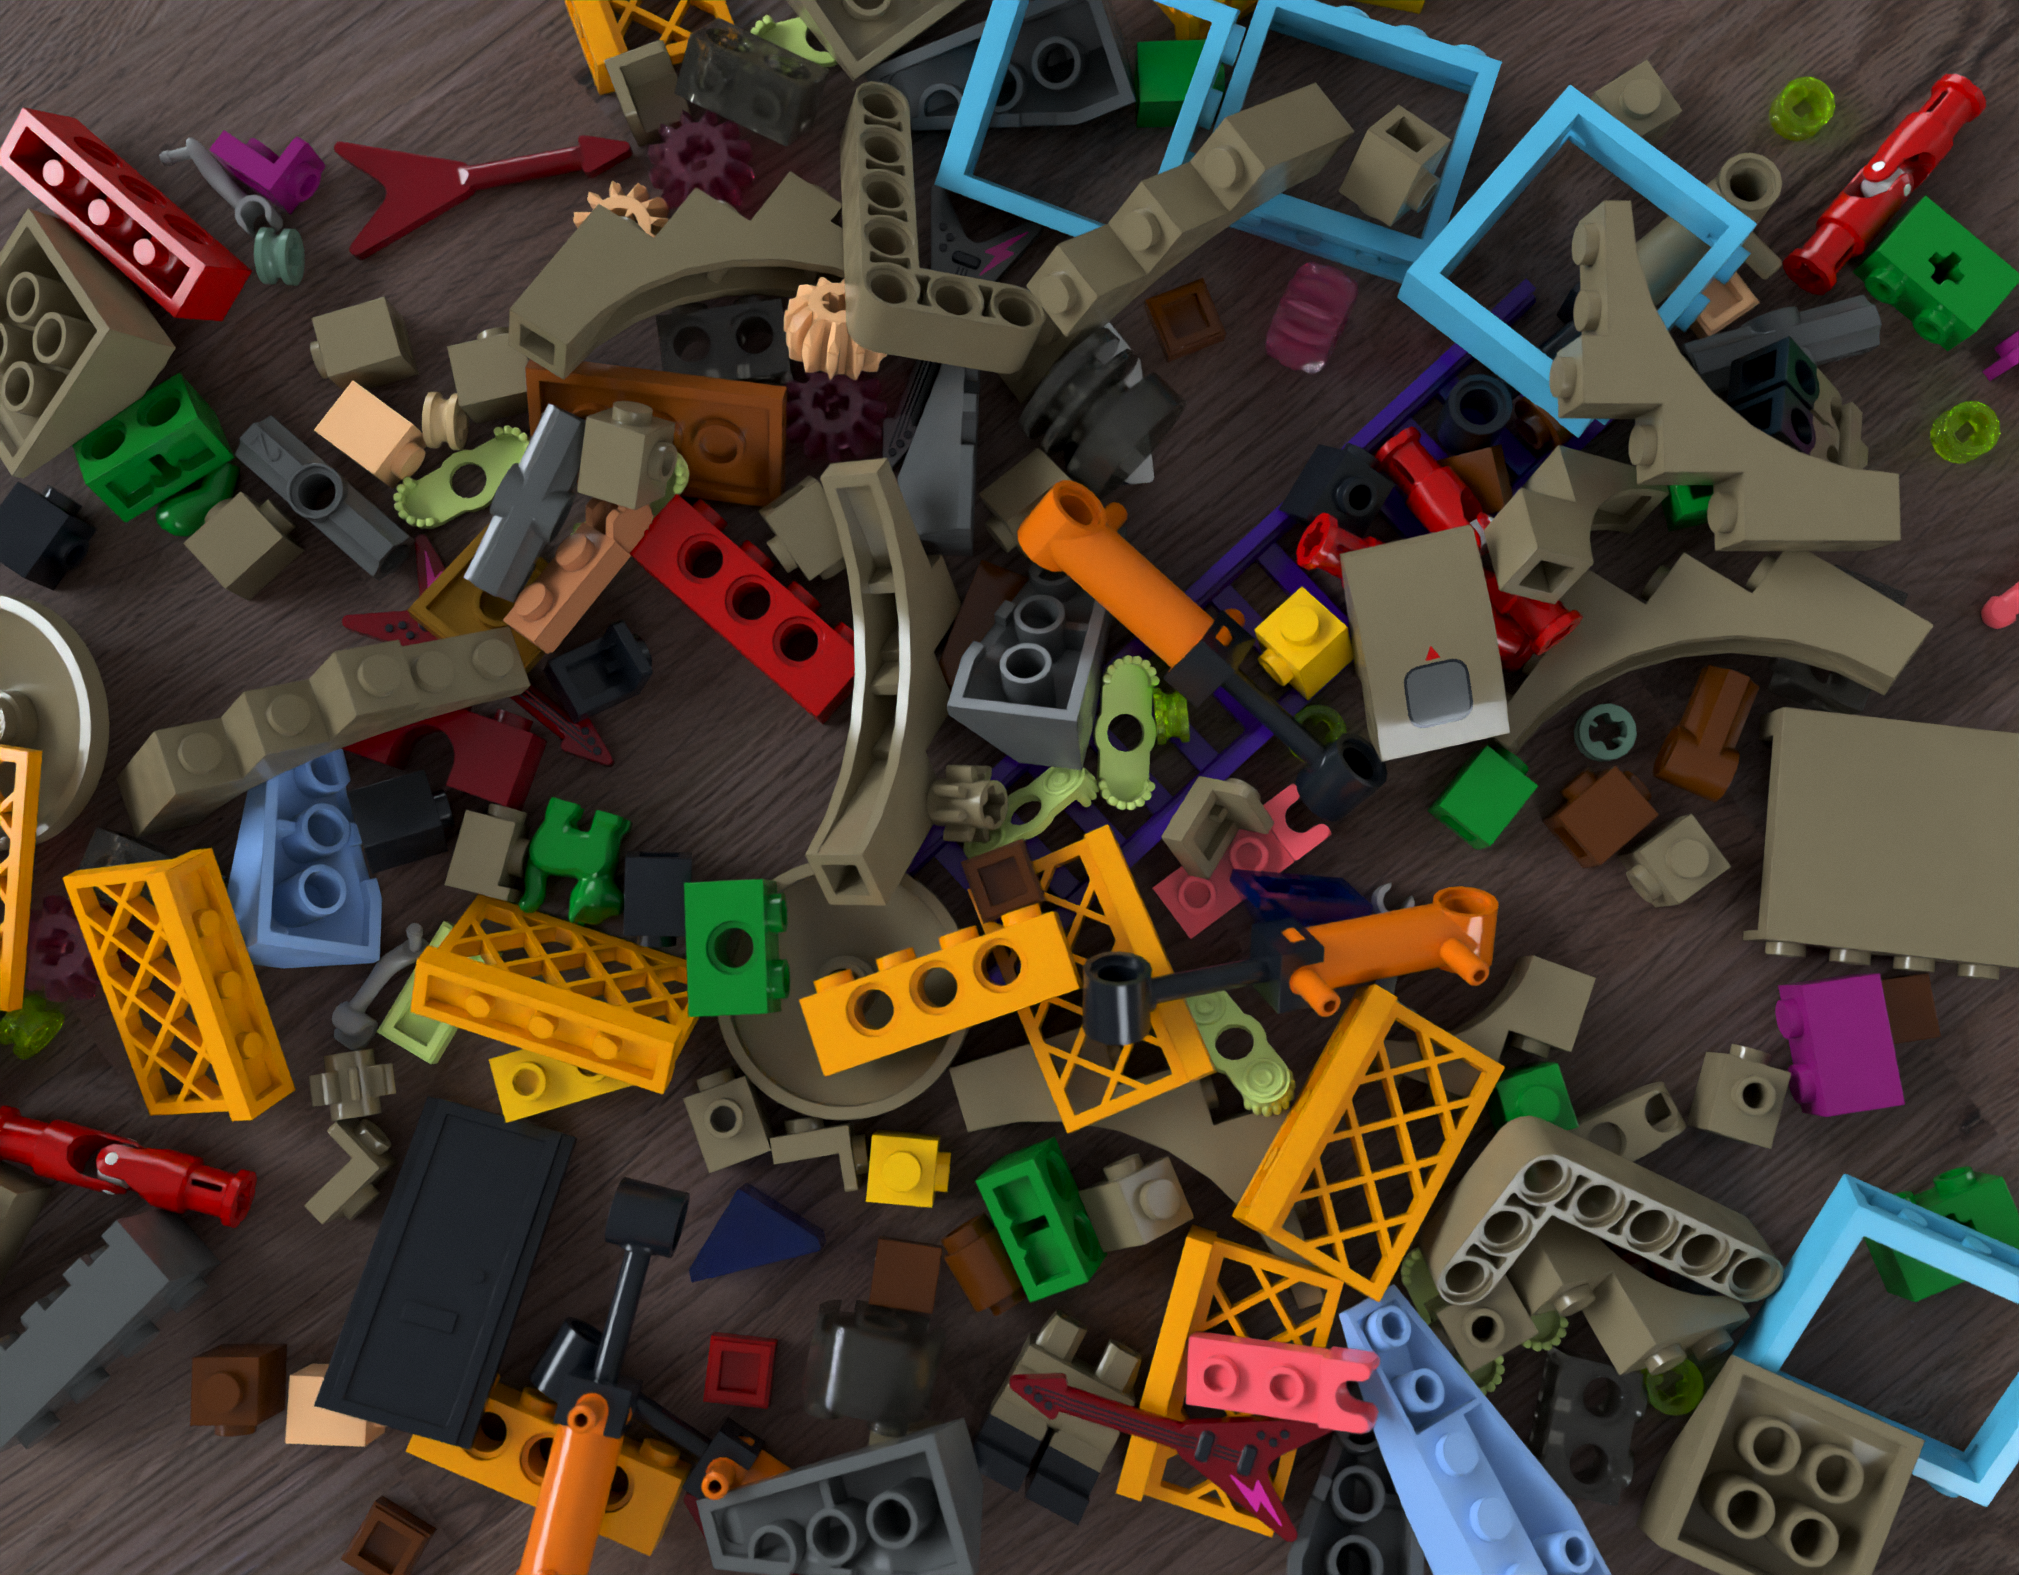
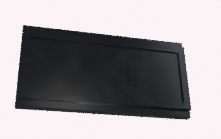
(447, 1273)

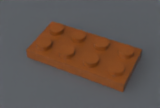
(723, 427)

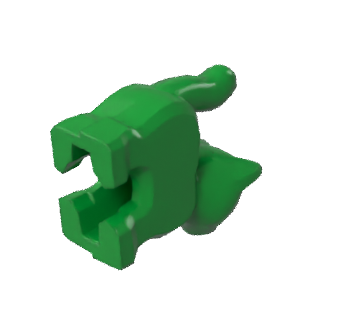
(589, 856)

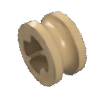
(444, 421)

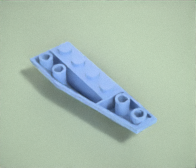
(1455, 1461)

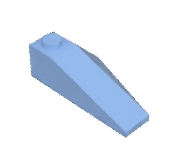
(303, 872)

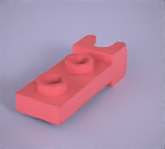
(1201, 901)
(1280, 1380)

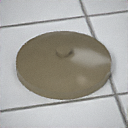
(53, 705)
(822, 941)

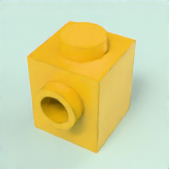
(1303, 644)
(906, 1168)

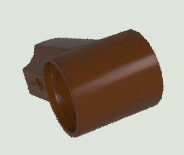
(1702, 748)

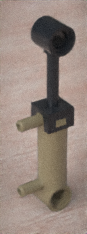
(1666, 259)

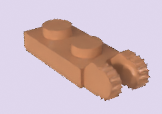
(578, 573)

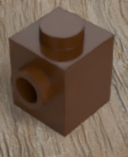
(1600, 814)
(238, 1387)

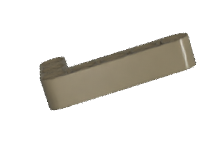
(887, 296)
(1547, 1171)

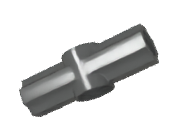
(1822, 333)
(301, 474)
(530, 505)

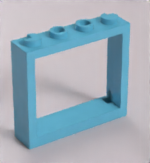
(1397, 48)
(987, 79)
(1630, 159)
(1864, 1210)

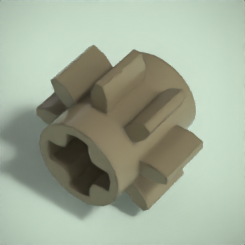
(967, 803)
(352, 1084)

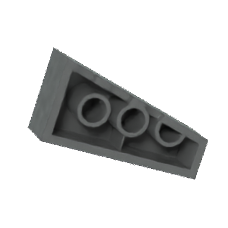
(107, 1311)

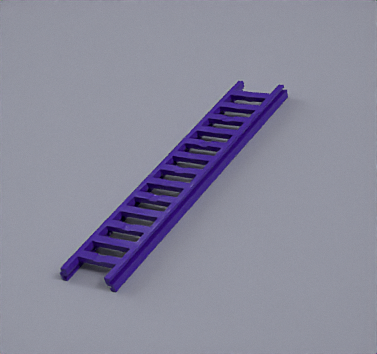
(1216, 589)

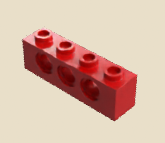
(123, 215)
(668, 554)

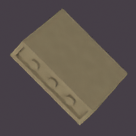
(1891, 843)

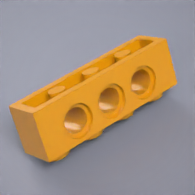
(848, 1040)
(518, 1469)

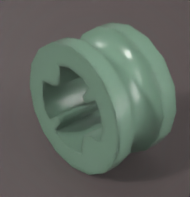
(279, 256)
(1611, 714)

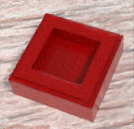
(740, 1370)

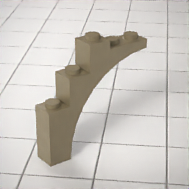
(1174, 214)
(621, 275)
(1685, 433)
(1796, 612)
(899, 692)
(269, 730)
(1227, 1150)

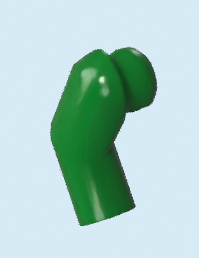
(187, 512)

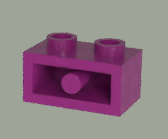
(1839, 1045)

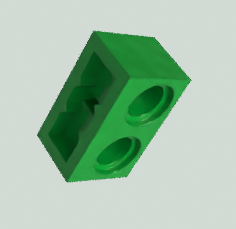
(152, 448)
(1041, 1219)

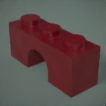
(491, 756)

